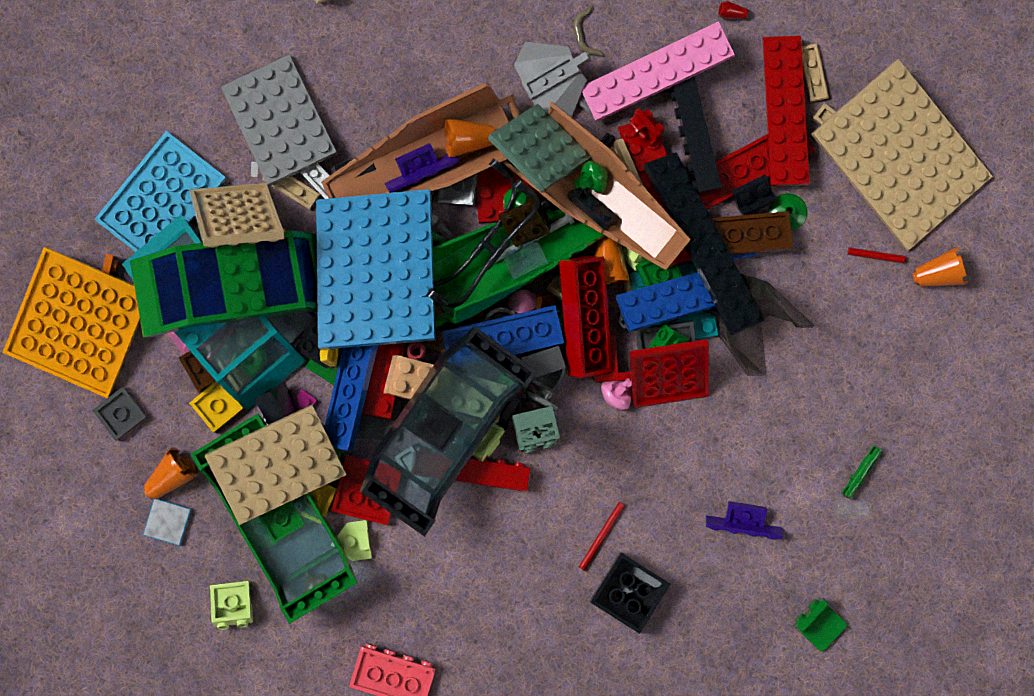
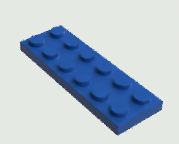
(664, 302)
(517, 332)
(349, 395)

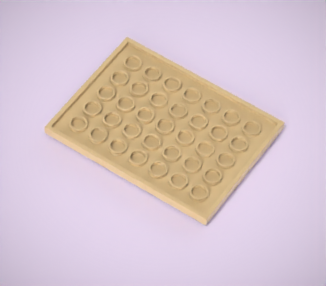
(902, 154)

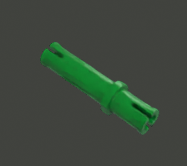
(864, 468)

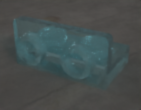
(525, 260)

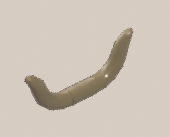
(579, 36)

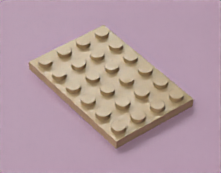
(236, 215)
(275, 464)

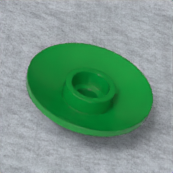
(794, 202)

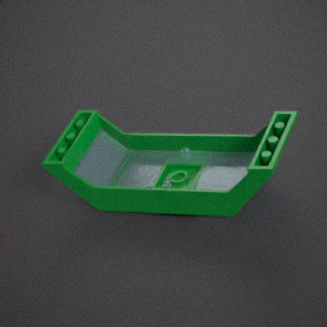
(289, 542)

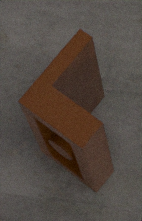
(197, 373)

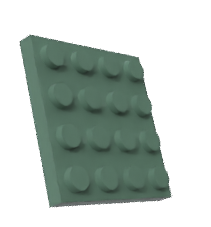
(539, 148)

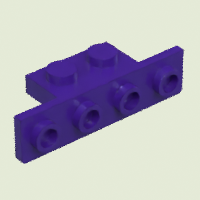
(417, 165)
(745, 519)

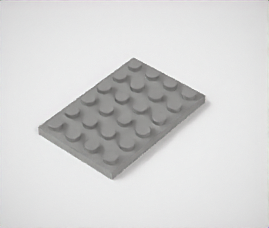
(278, 120)

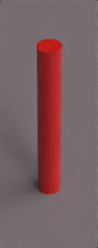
(876, 255)

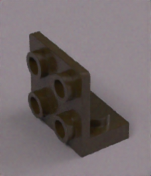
(534, 229)

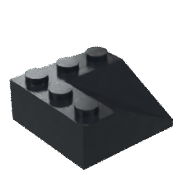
(629, 592)

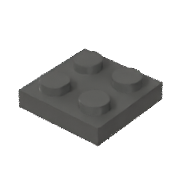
(119, 413)

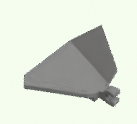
(552, 75)

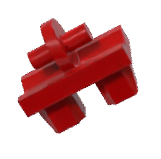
(644, 128)

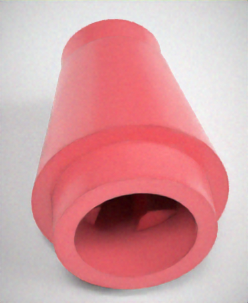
(415, 345)

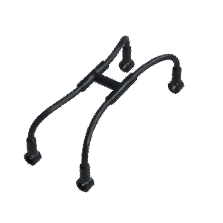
(485, 242)

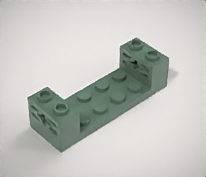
(534, 421)

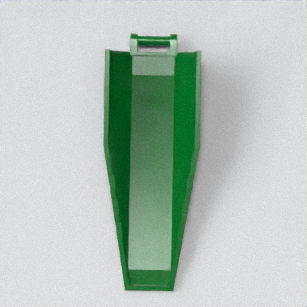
(498, 281)

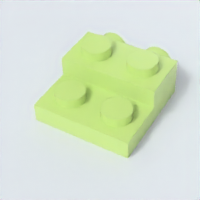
(231, 605)

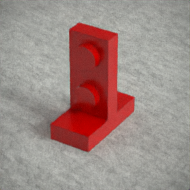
(614, 375)

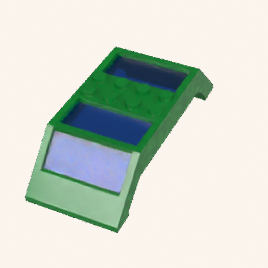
(225, 283)

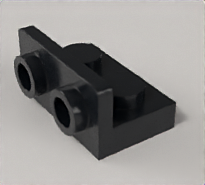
(754, 195)

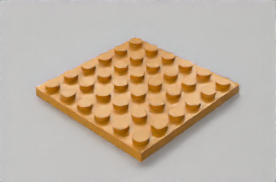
(75, 322)

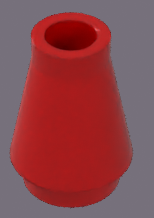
(729, 10)

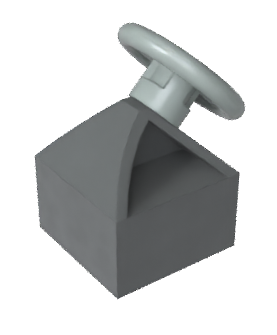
(550, 371)

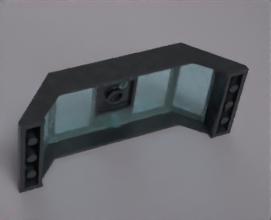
(443, 427)

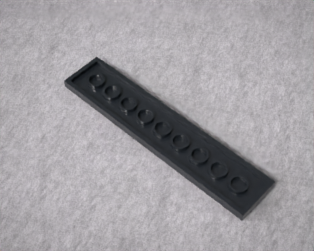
(706, 245)

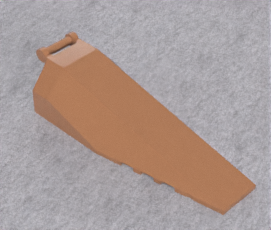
(474, 105)
(642, 220)

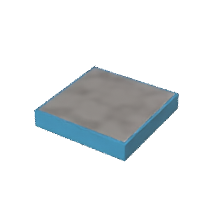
(167, 522)

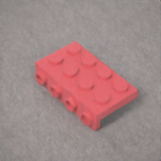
(389, 674)

